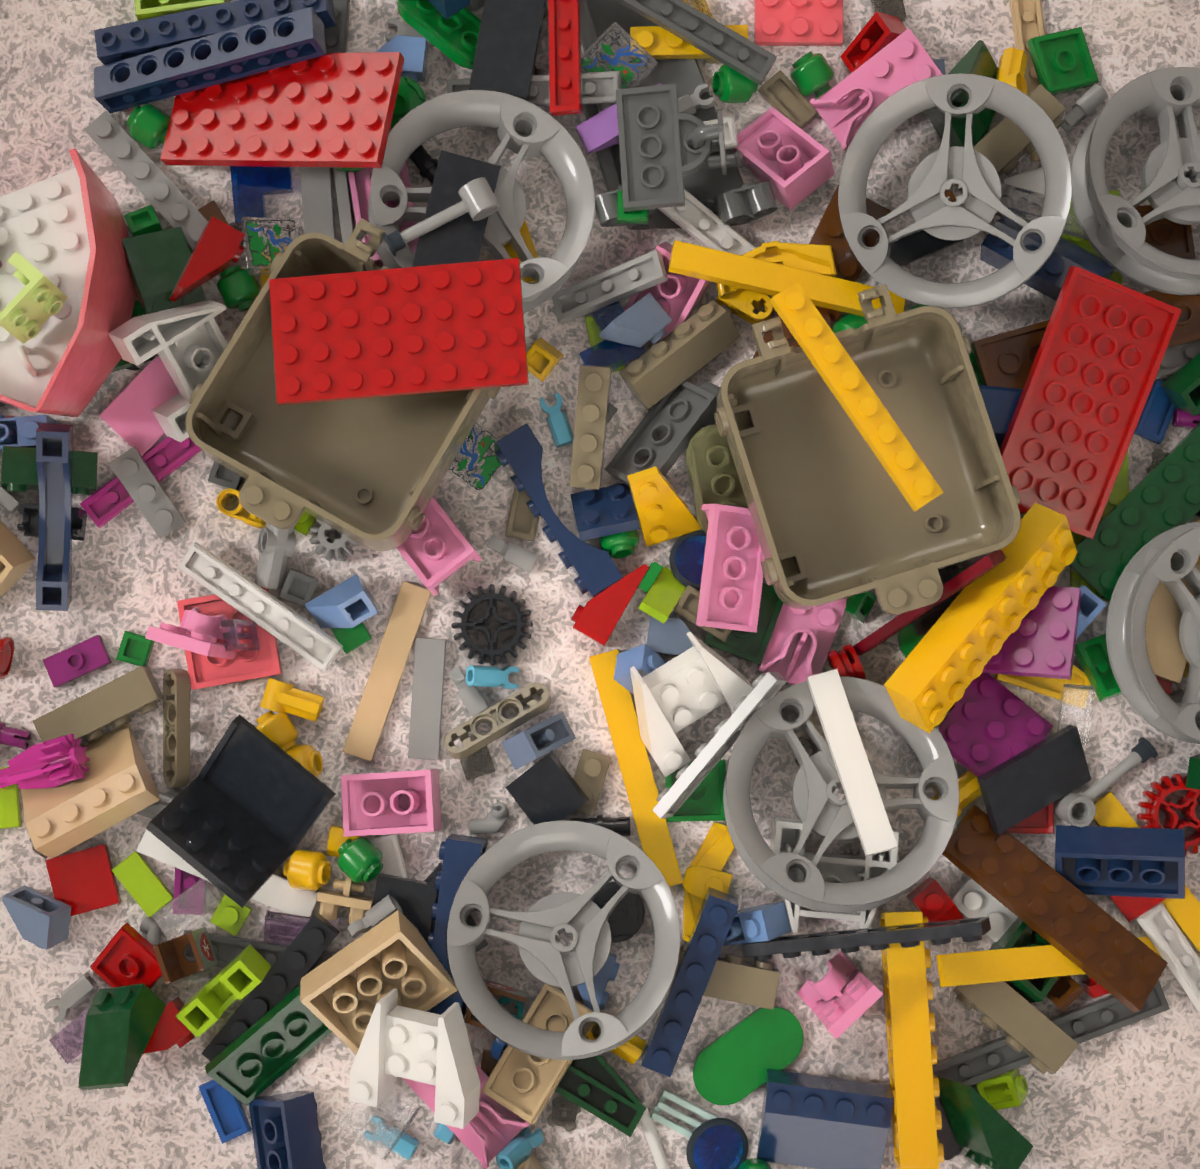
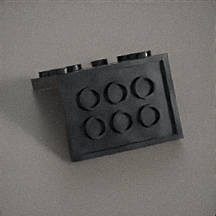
(242, 812)

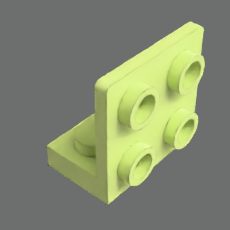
(32, 304)

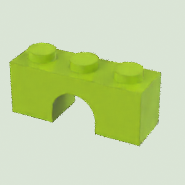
(222, 990)

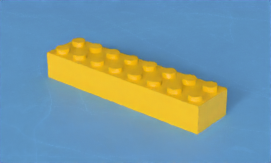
(981, 620)
(911, 1049)

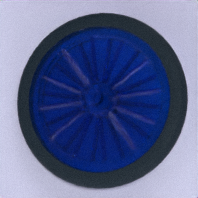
(687, 558)
(717, 1145)

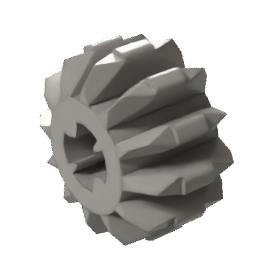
(325, 545)

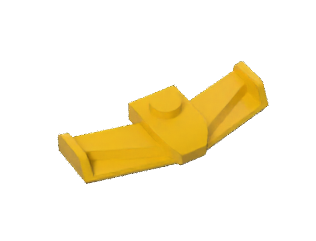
(795, 255)
(706, 872)

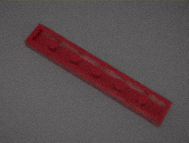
(949, 589)

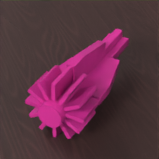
(47, 764)

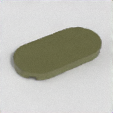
(712, 473)

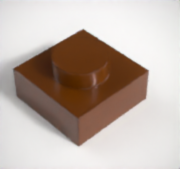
(1064, 992)

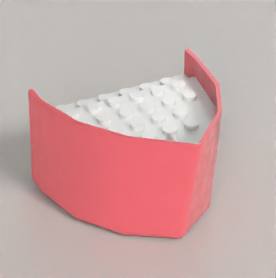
(74, 238)

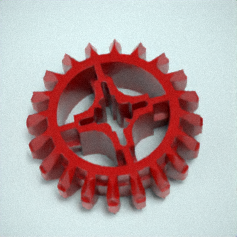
(1185, 804)

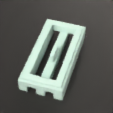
(660, 1105)

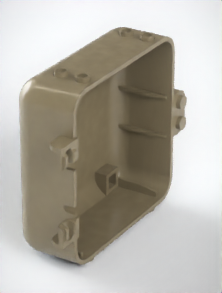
(345, 462)
(819, 492)

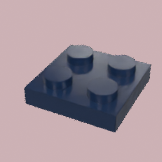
(604, 511)

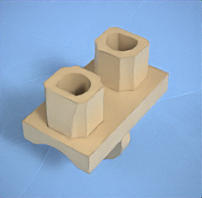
(331, 900)

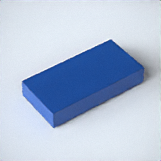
(1155, 415)
(225, 1111)

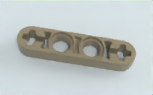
(500, 724)
(176, 728)

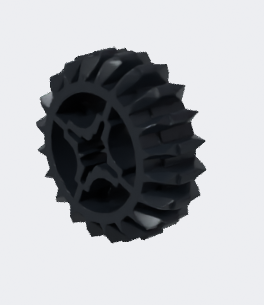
(492, 599)

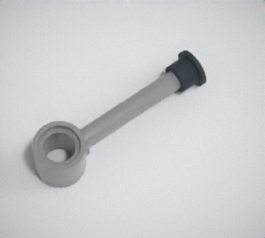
(476, 200)
(1085, 807)

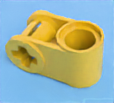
(743, 303)
(239, 513)

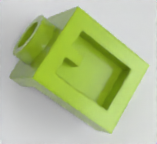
(1004, 1090)

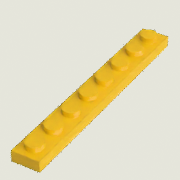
(856, 396)

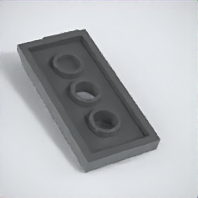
(679, 413)

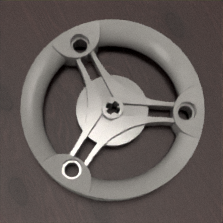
(508, 116)
(952, 168)
(1167, 178)
(1128, 630)
(828, 815)
(542, 927)

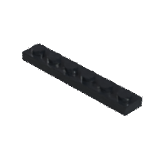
(277, 983)

